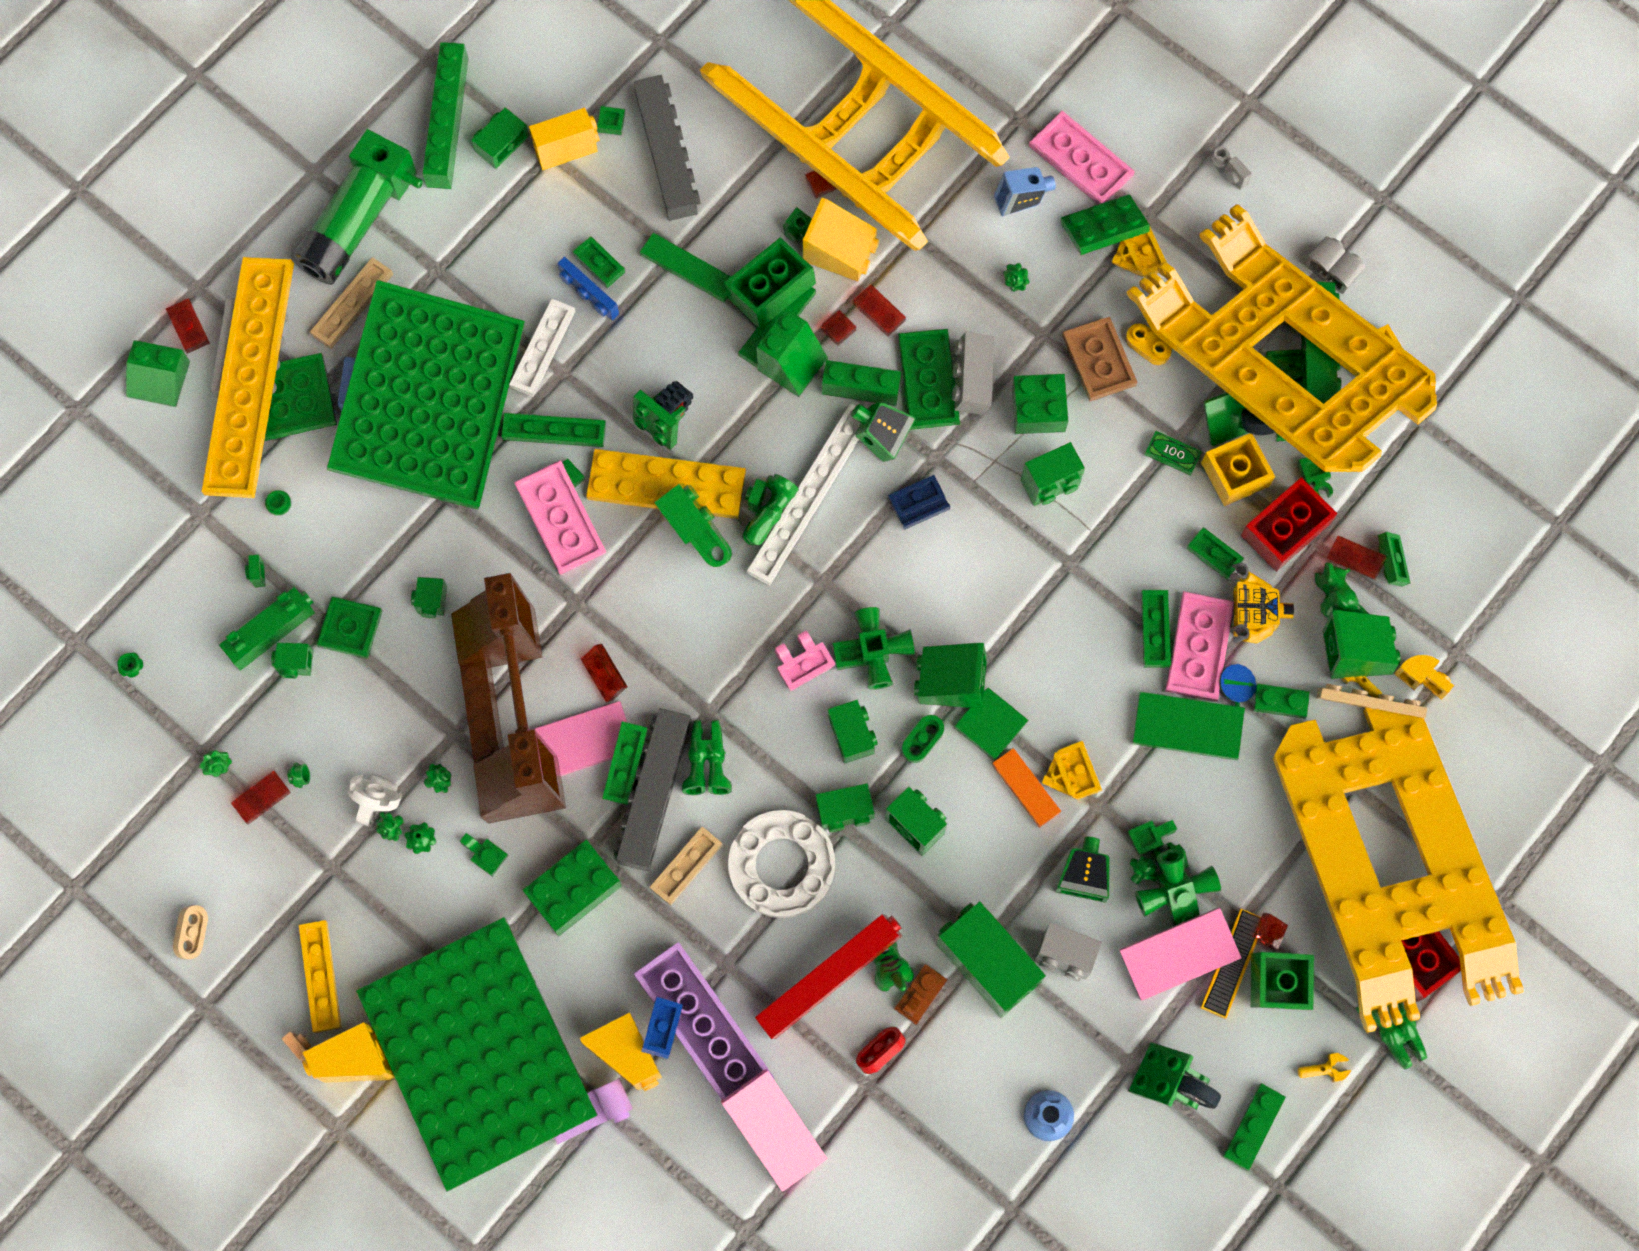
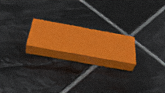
(1026, 788)

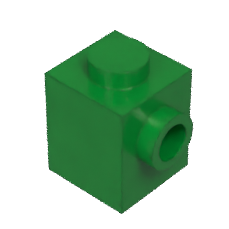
(429, 597)
(292, 659)

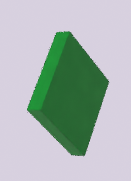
(349, 627)
(992, 726)

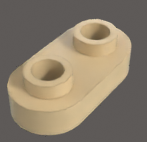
(191, 933)

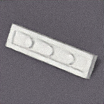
(542, 347)

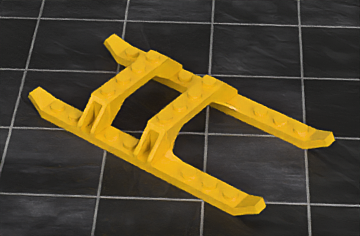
(815, 142)

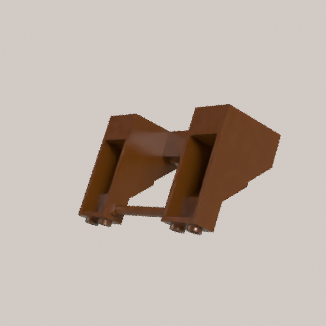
(488, 633)

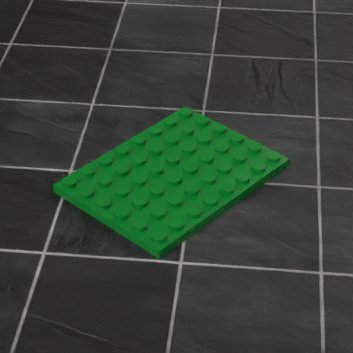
(426, 395)
(476, 1054)

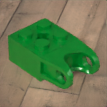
(693, 523)

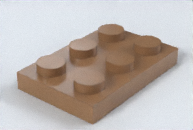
(1099, 358)

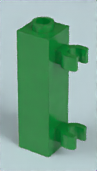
(267, 627)

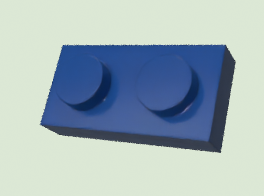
(662, 1028)

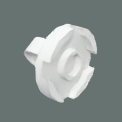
(373, 797)

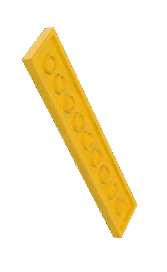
(248, 378)

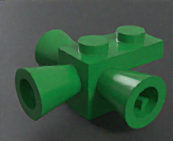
(872, 648)
(1177, 888)

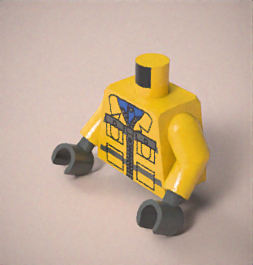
(1256, 607)

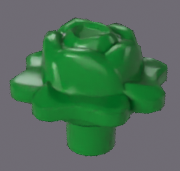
(1016, 277)
(215, 763)
(438, 778)
(388, 826)
(420, 838)
(1143, 870)

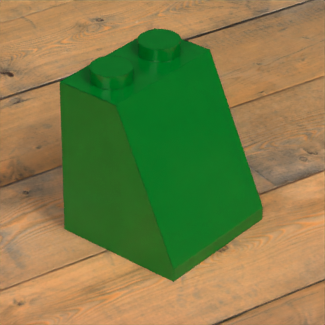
(790, 353)
(1360, 645)
(952, 675)

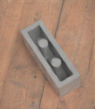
(973, 373)

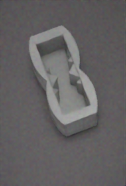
(1335, 264)

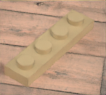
(350, 303)
(1361, 699)

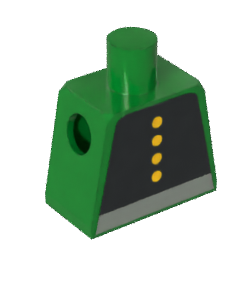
(882, 429)
(1086, 873)

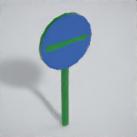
(1237, 683)

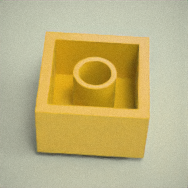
(1238, 469)

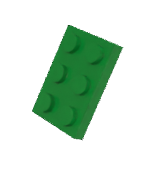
(1105, 224)

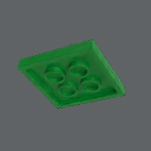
(301, 398)

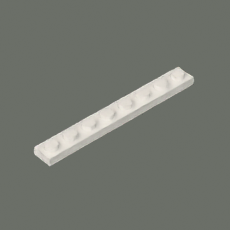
(806, 501)

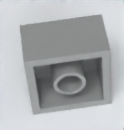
(1067, 952)

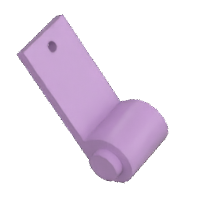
(609, 1102)

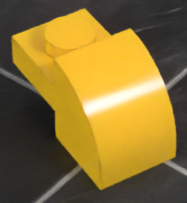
(1421, 670)

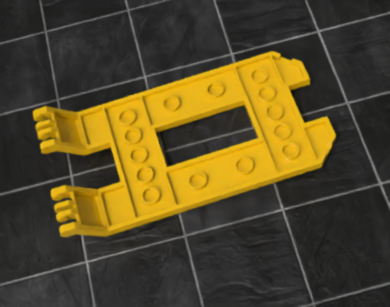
(1278, 292)
(1377, 918)

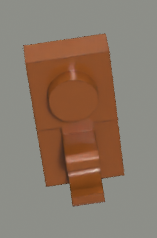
(920, 994)

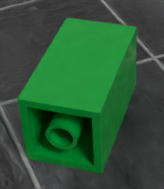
(989, 958)

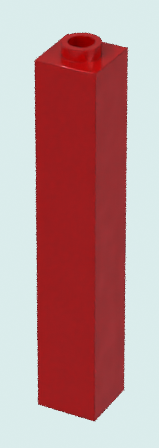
(829, 975)

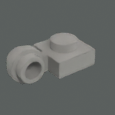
(1235, 170)

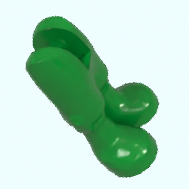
(766, 517)
(715, 754)
(1399, 1036)

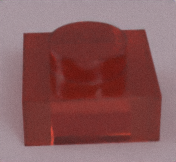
(818, 184)
(838, 328)
(1270, 931)

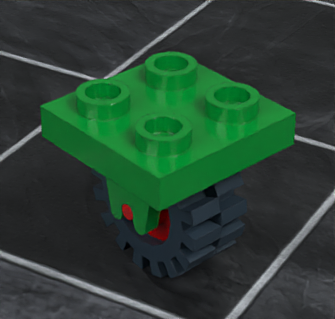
(662, 412)

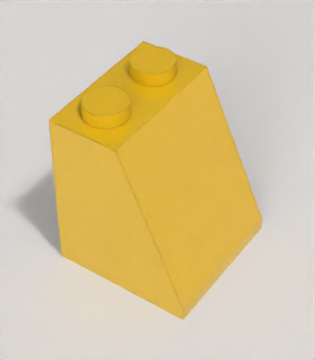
(839, 241)
(620, 1048)
(348, 1058)

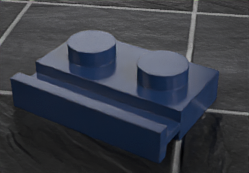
(919, 502)

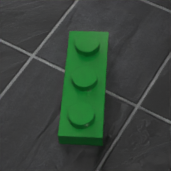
(1155, 629)
(624, 763)
(1254, 1127)

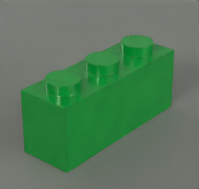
(861, 382)

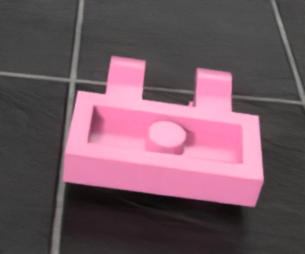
(806, 665)

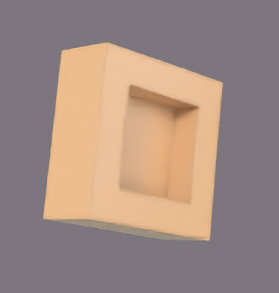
(297, 1044)

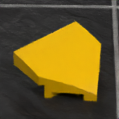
(1139, 254)
(1073, 772)

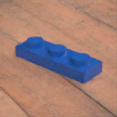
(587, 289)

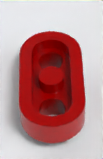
(880, 1050)

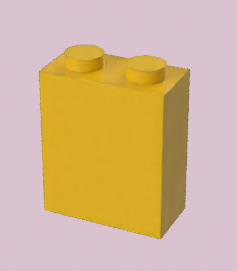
(564, 138)

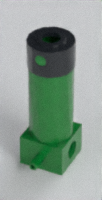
(378, 173)

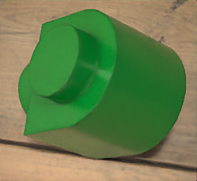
(796, 225)

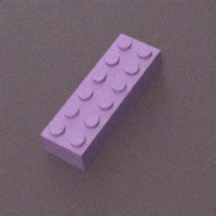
(704, 1022)

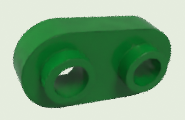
(922, 739)

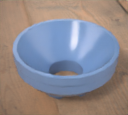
(1034, 1119)

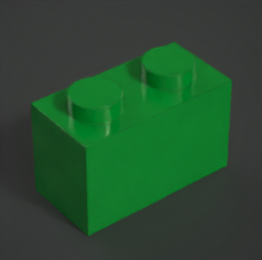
(500, 137)
(851, 731)
(845, 807)

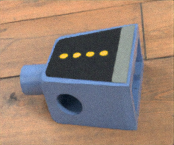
(1022, 190)

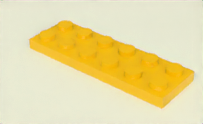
(645, 479)

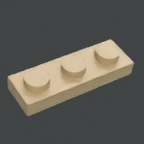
(686, 866)

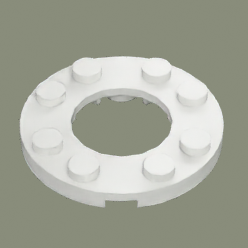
(773, 826)

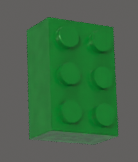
(770, 282)
(572, 887)

